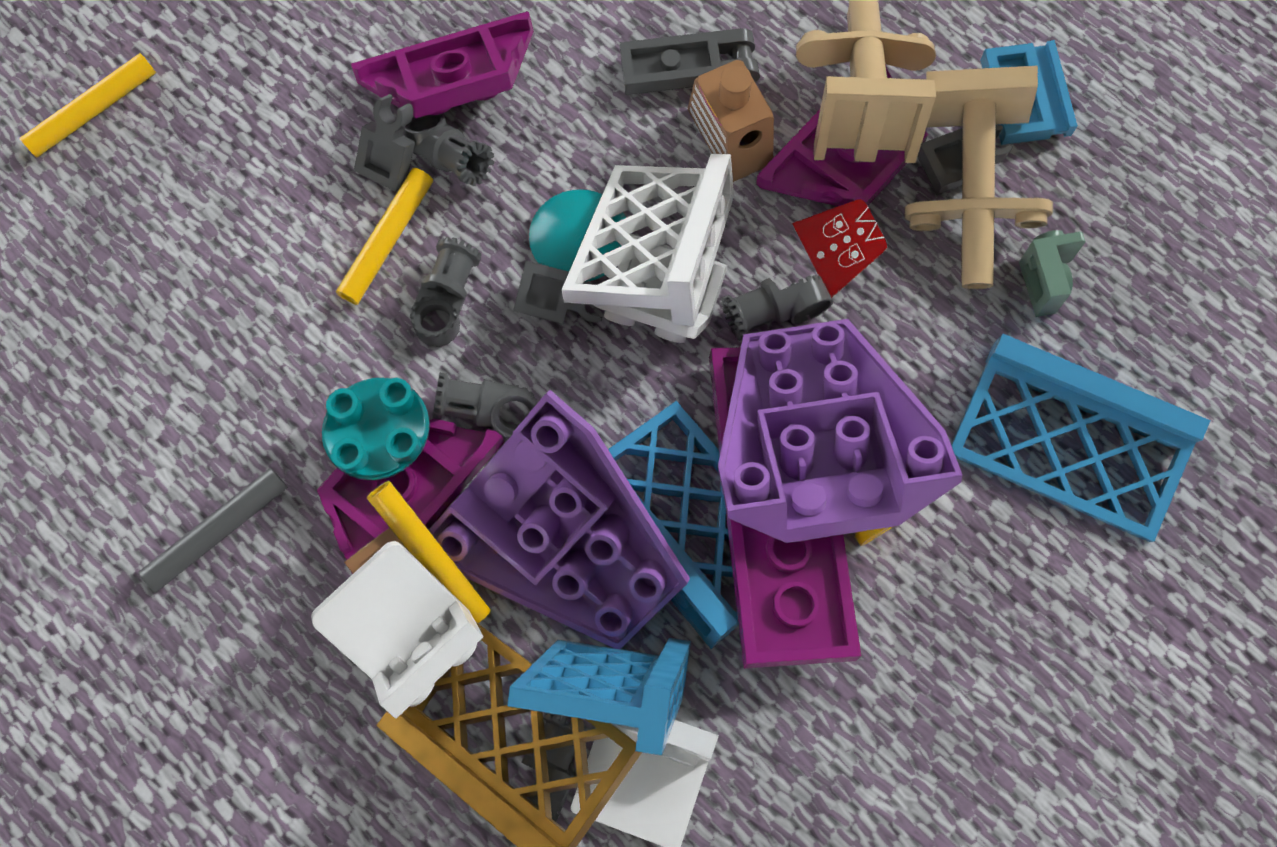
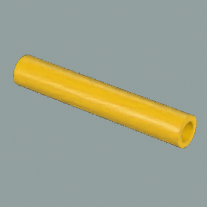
(87, 105)
(384, 236)
(425, 547)

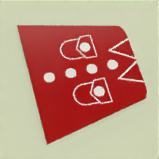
(841, 242)

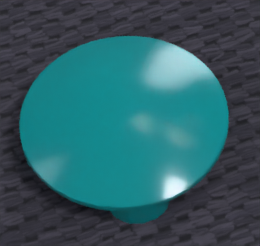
(561, 227)
(375, 428)

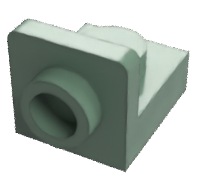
(1046, 271)

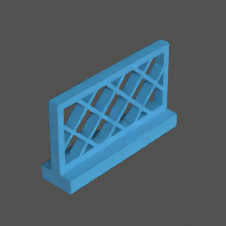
(1098, 396)
(699, 599)
(609, 687)

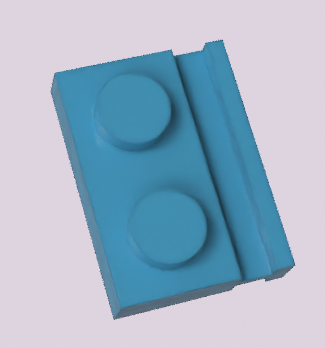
(1052, 105)

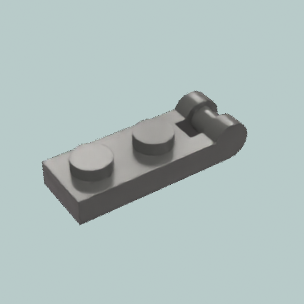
(680, 59)

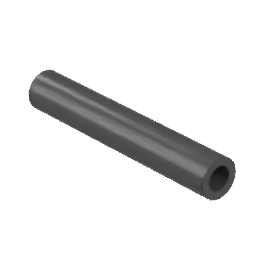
(212, 530)

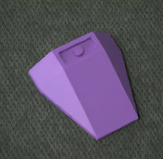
(827, 437)
(562, 530)

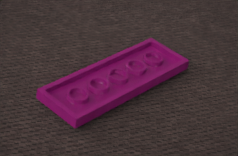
(790, 595)

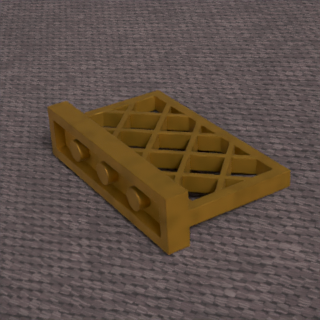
(489, 790)

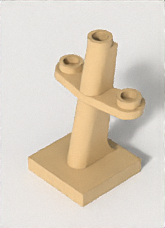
(978, 103)
(868, 108)

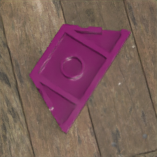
(451, 67)
(831, 180)
(427, 485)

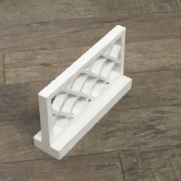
(693, 238)

